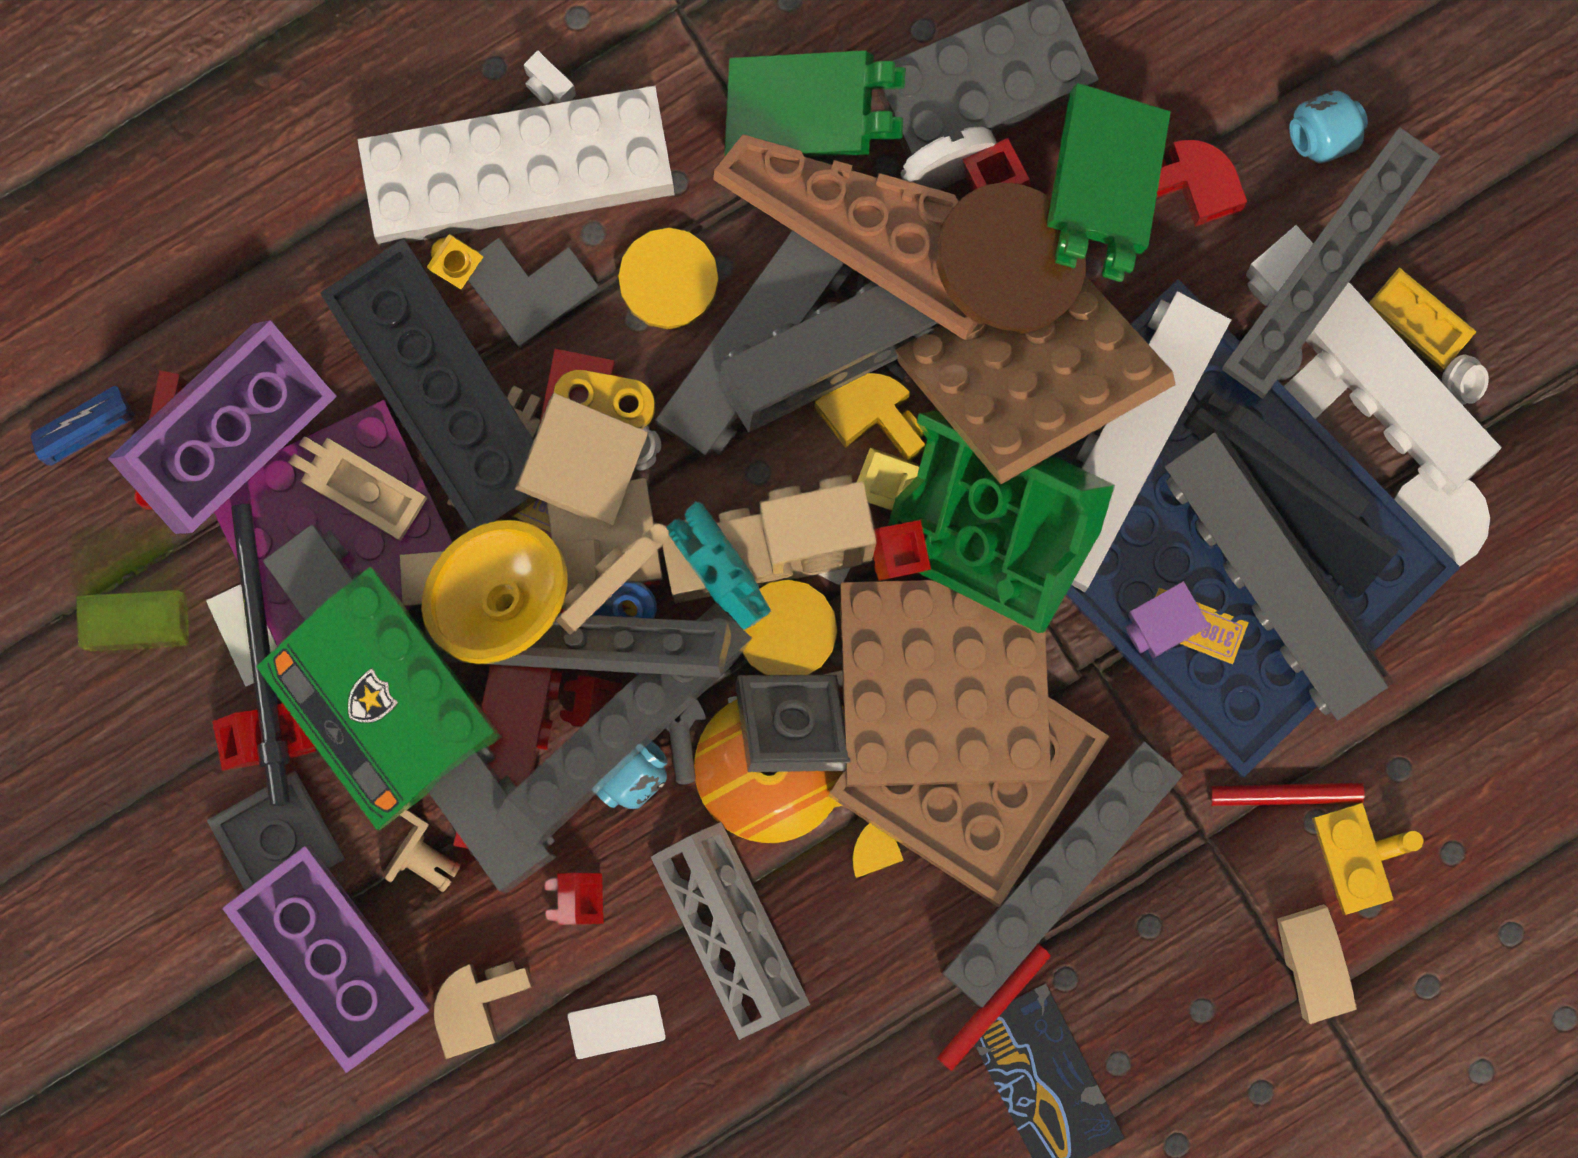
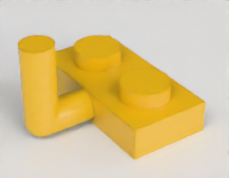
(1356, 857)

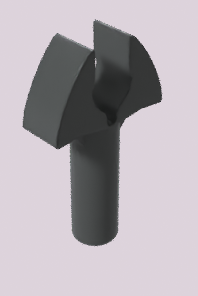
(681, 743)

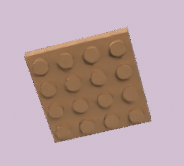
(1039, 389)
(940, 689)
(982, 829)

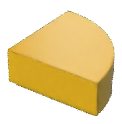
(874, 851)

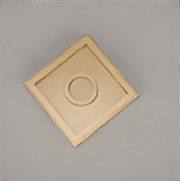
(581, 460)
(629, 525)

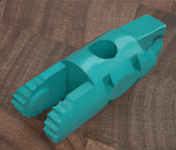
(719, 566)

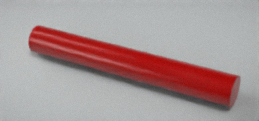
(1287, 794)
(988, 1014)

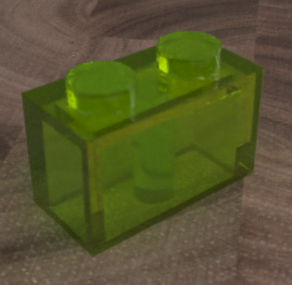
(132, 620)

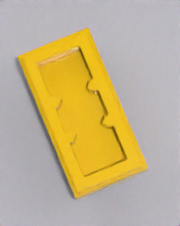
(1421, 319)

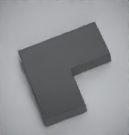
(531, 303)

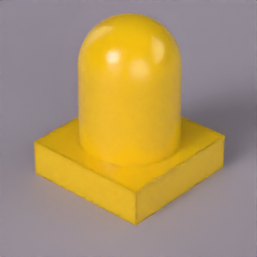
(453, 260)

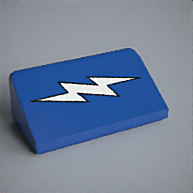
(81, 426)

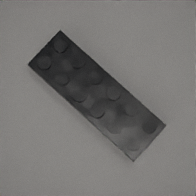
(435, 383)

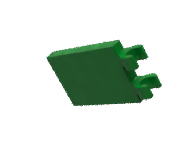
(811, 101)
(1107, 177)

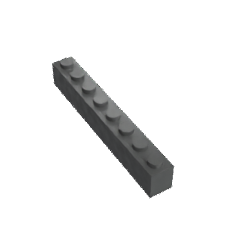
(471, 793)

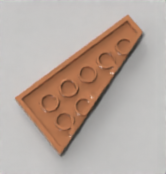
(868, 222)

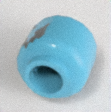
(1328, 127)
(637, 780)

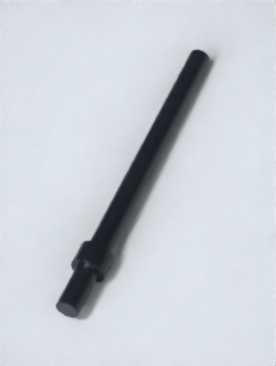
(273, 751)

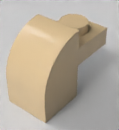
(462, 1009)

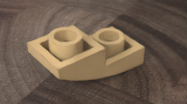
(1318, 964)

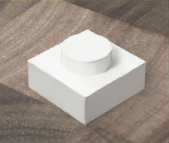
(547, 81)

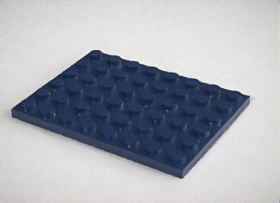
(1258, 698)

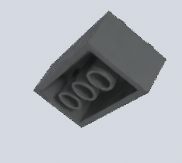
(990, 75)

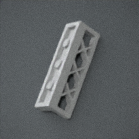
(737, 926)

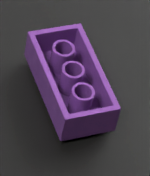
(222, 427)
(327, 957)

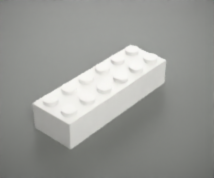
(516, 166)

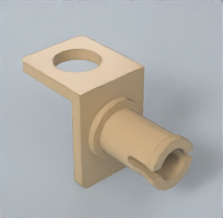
(420, 857)

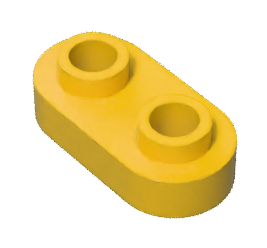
(606, 393)

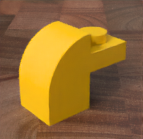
(869, 402)

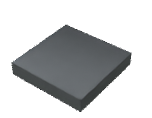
(792, 723)
(264, 836)

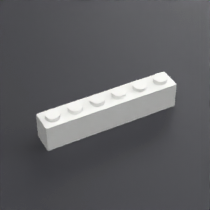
(1384, 376)
(1131, 443)

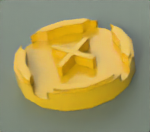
(668, 278)
(796, 632)

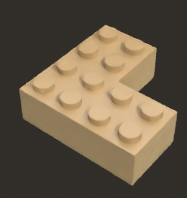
(790, 538)

